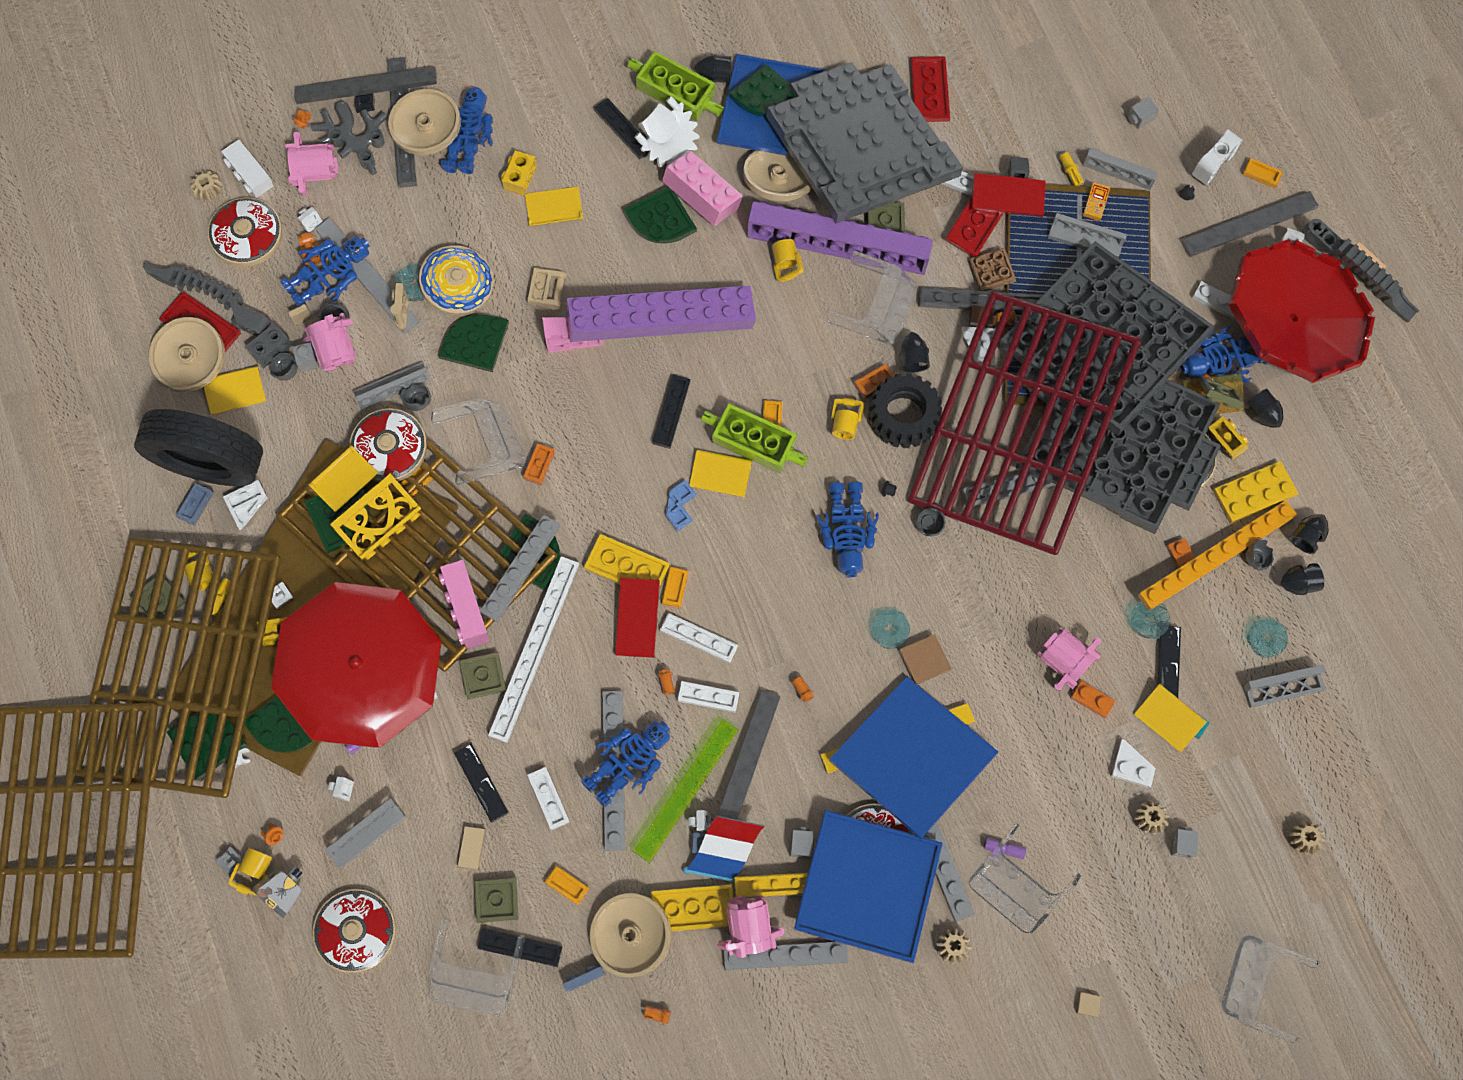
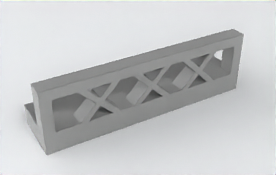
(1120, 169)
(1084, 237)
(391, 385)
(1286, 678)
(365, 833)

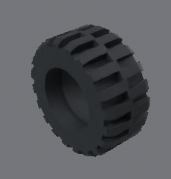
(909, 388)

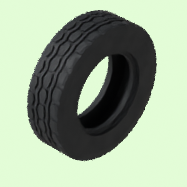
(198, 447)

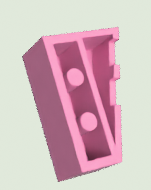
(558, 336)

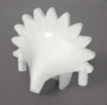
(667, 133)

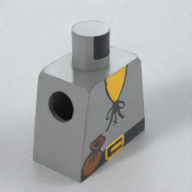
(279, 890)

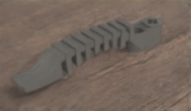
(1345, 251)
(244, 318)

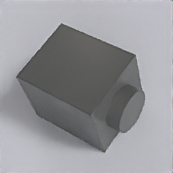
(1018, 167)

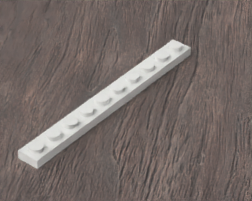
(533, 650)

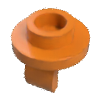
(302, 118)
(1012, 317)
(273, 835)

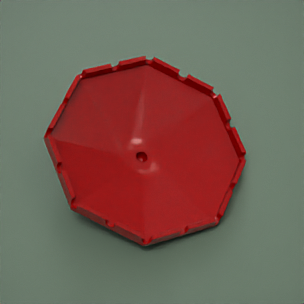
(1302, 310)
(356, 665)

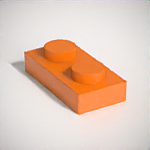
(869, 383)
(539, 464)
(1180, 552)
(1093, 699)

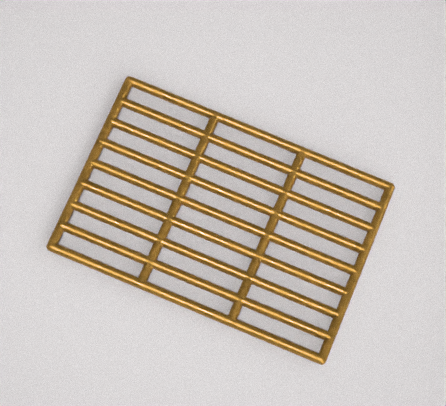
(456, 546)
(185, 626)
(68, 789)

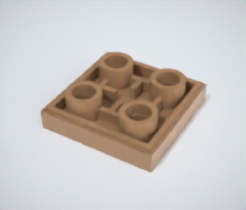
(992, 270)
(925, 659)

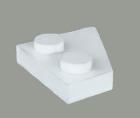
(983, 344)
(245, 502)
(1132, 766)

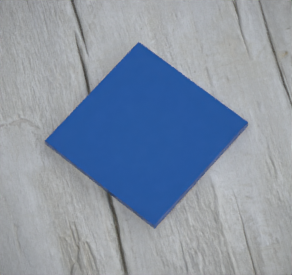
(752, 131)
(913, 757)
(868, 886)

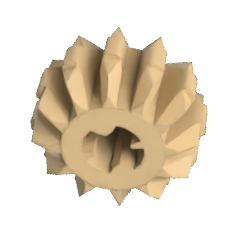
(206, 186)
(1158, 815)
(1299, 837)
(950, 938)

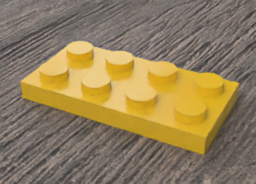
(1255, 492)
(617, 561)
(695, 907)

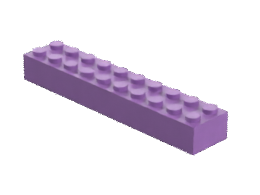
(824, 236)
(659, 313)

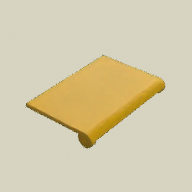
(553, 206)
(235, 390)
(720, 473)
(343, 478)
(1170, 718)

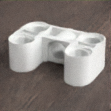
(1221, 152)

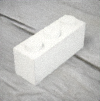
(246, 169)

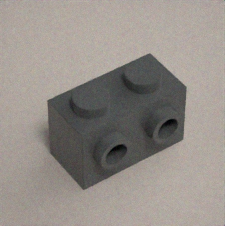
(268, 345)

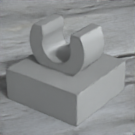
(228, 860)

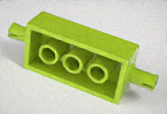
(667, 78)
(754, 438)

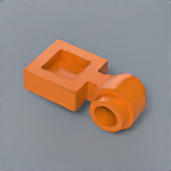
(307, 240)

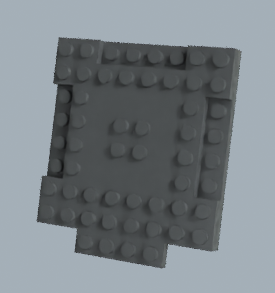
(861, 140)
(1120, 298)
(1146, 466)

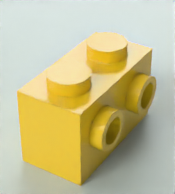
(1228, 438)

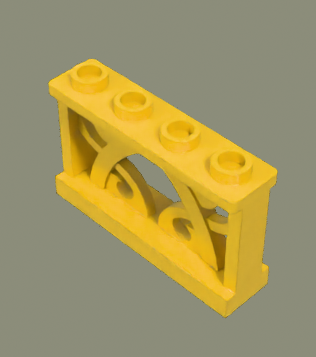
(380, 490)

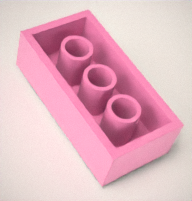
(702, 188)
(462, 599)

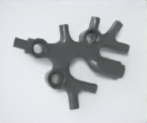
(359, 144)

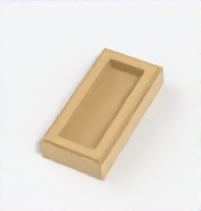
(471, 848)

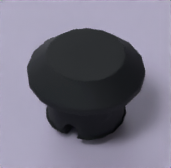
(1187, 193)
(888, 489)

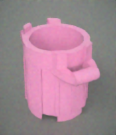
(310, 163)
(331, 341)
(1068, 657)
(749, 927)

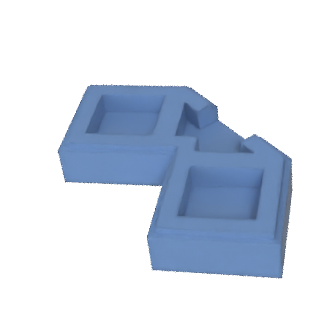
(678, 497)

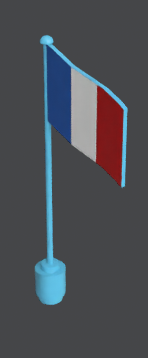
(725, 849)

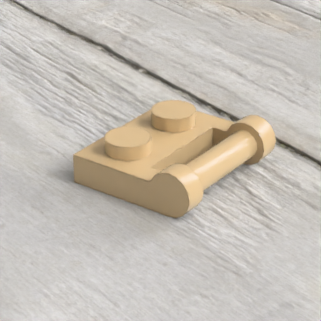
(541, 285)
(400, 306)

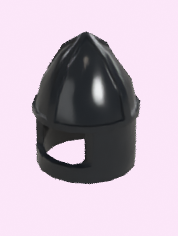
(714, 68)
(914, 351)
(1267, 408)
(1309, 532)
(1302, 580)

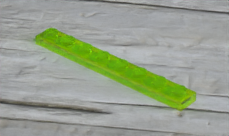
(685, 791)

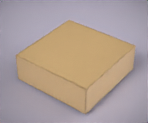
(299, 314)
(1088, 1004)

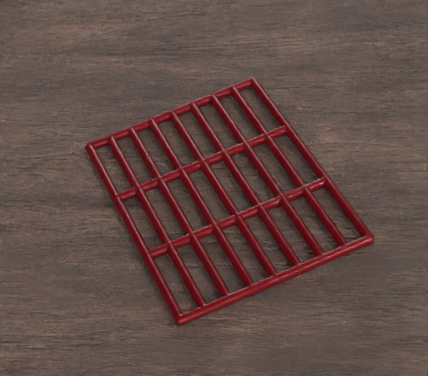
(1010, 454)

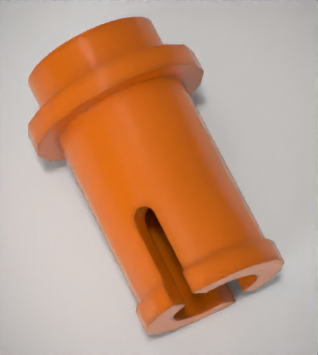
(666, 681)
(803, 690)
(657, 1014)

